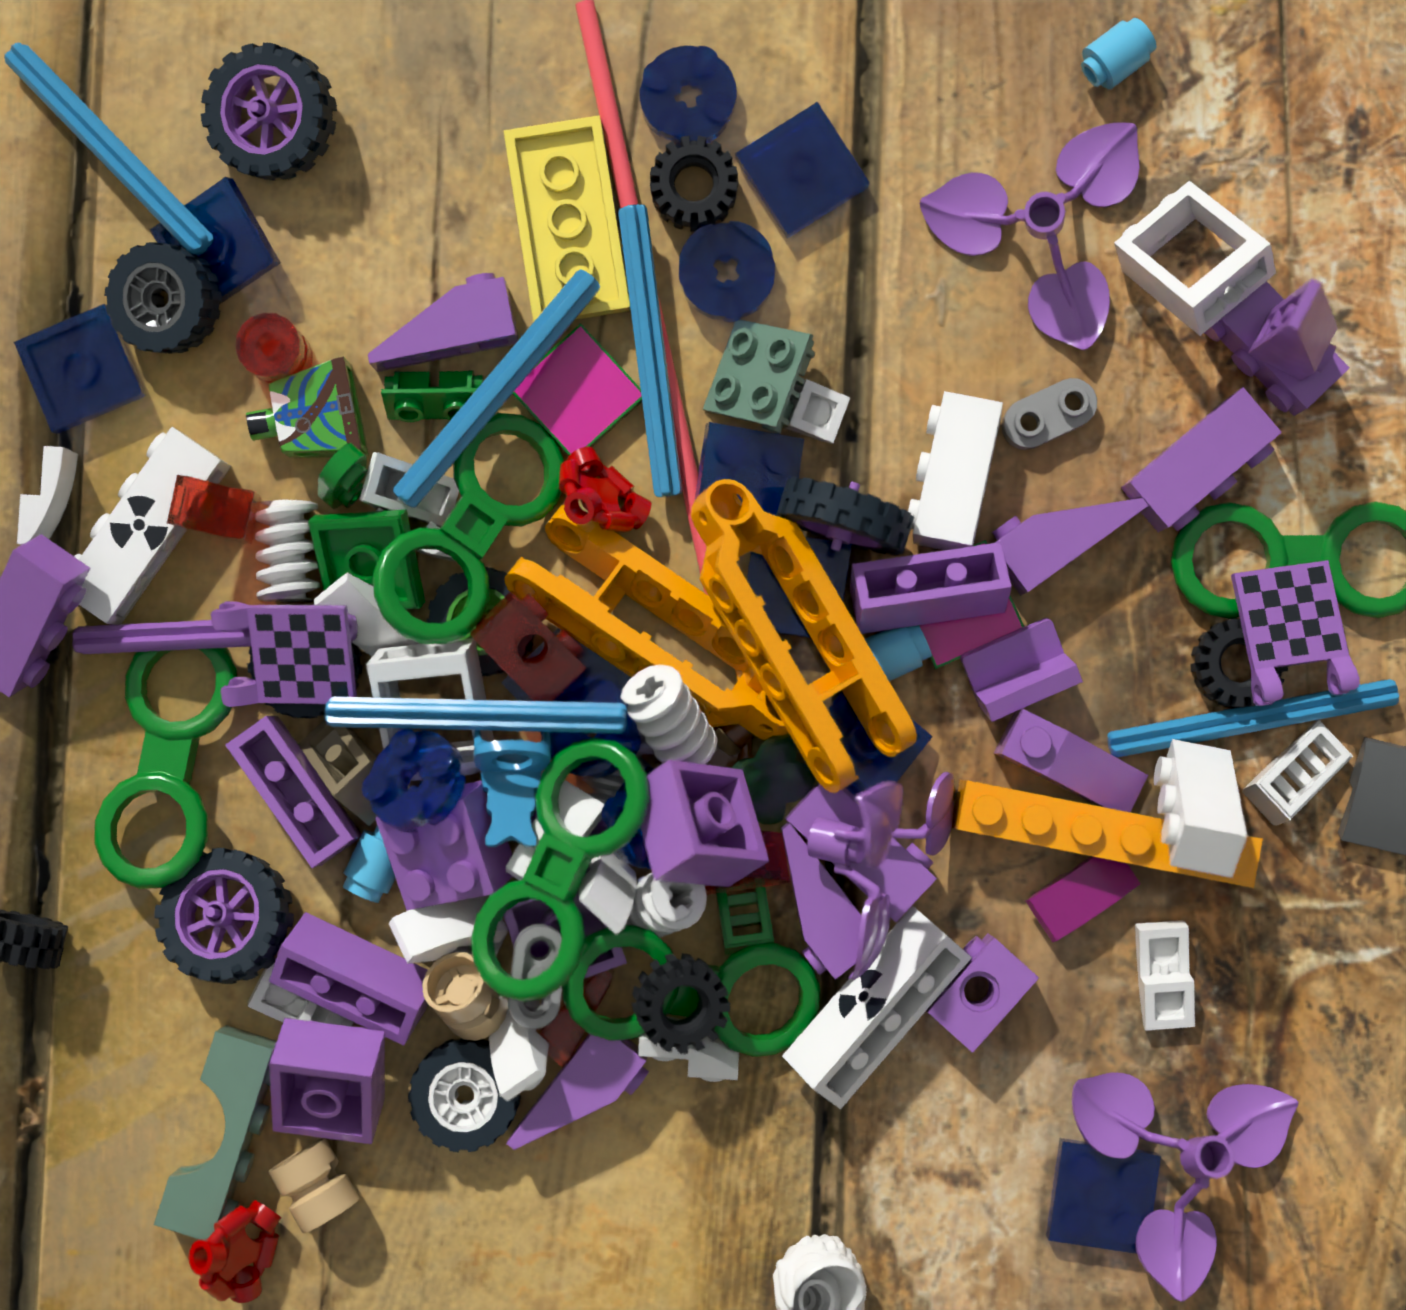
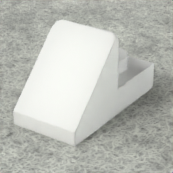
(386, 472)

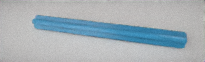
(109, 149)
(650, 351)
(496, 389)
(476, 715)
(1252, 718)

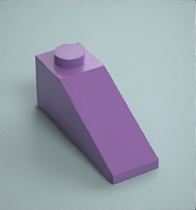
(459, 323)
(1298, 333)
(1056, 538)
(1070, 762)
(824, 911)
(586, 1083)

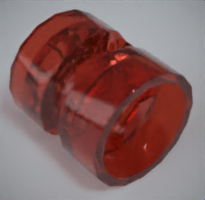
(272, 347)

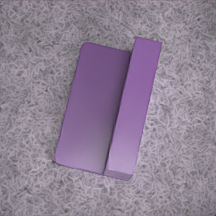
(1019, 669)

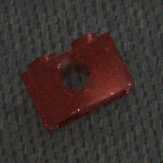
(539, 676)

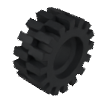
(693, 154)
(1209, 669)
(31, 940)
(696, 1026)

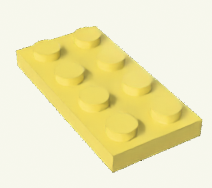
(566, 212)

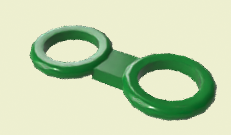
(468, 533)
(1287, 551)
(163, 767)
(559, 869)
(684, 999)

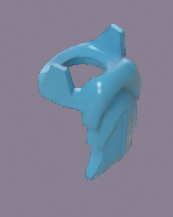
(511, 778)

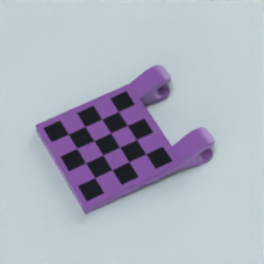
(1292, 620)
(297, 653)

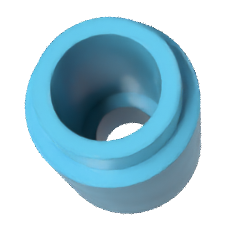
(1118, 53)
(899, 650)
(369, 868)

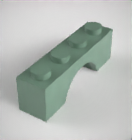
(239, 1077)

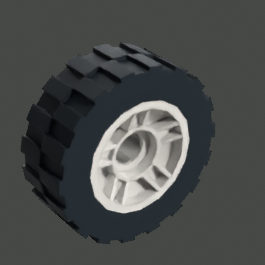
(436, 1090)

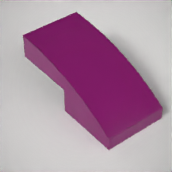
(1081, 895)

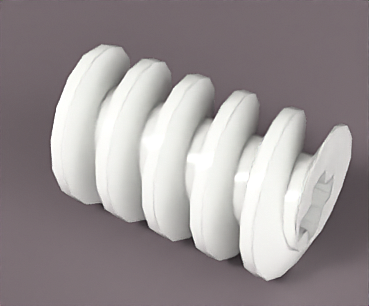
(286, 551)
(669, 716)
(666, 905)

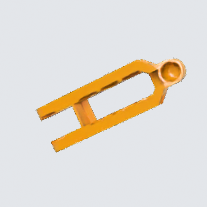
(733, 530)
(660, 591)

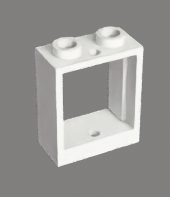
(1221, 287)
(430, 661)

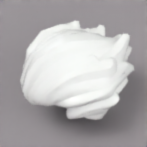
(819, 1276)

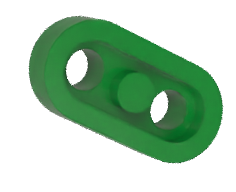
(342, 477)

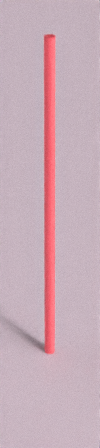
(627, 196)

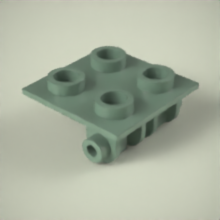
(760, 374)

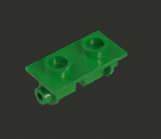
(410, 397)

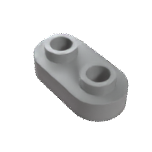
(1050, 414)
(527, 966)

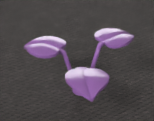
(970, 213)
(849, 843)
(1251, 1133)

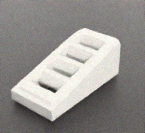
(1275, 796)

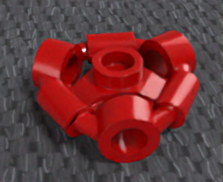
(600, 495)
(226, 1253)

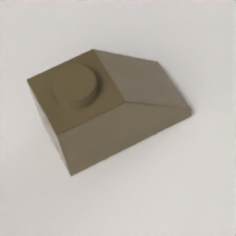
(342, 764)

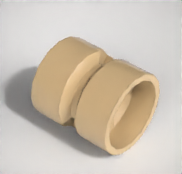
(462, 998)
(314, 1185)

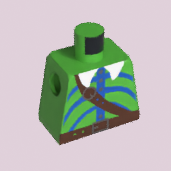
(312, 412)

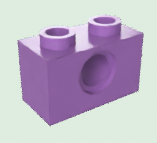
(1007, 985)

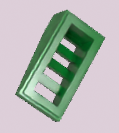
(735, 943)

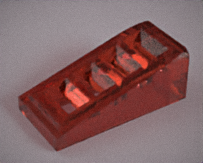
(563, 1032)

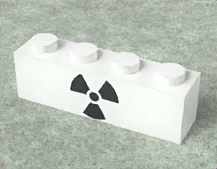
(135, 538)
(876, 1009)

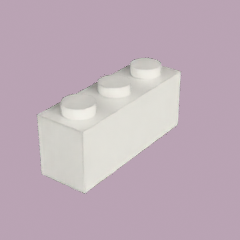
(955, 471)
(1200, 808)

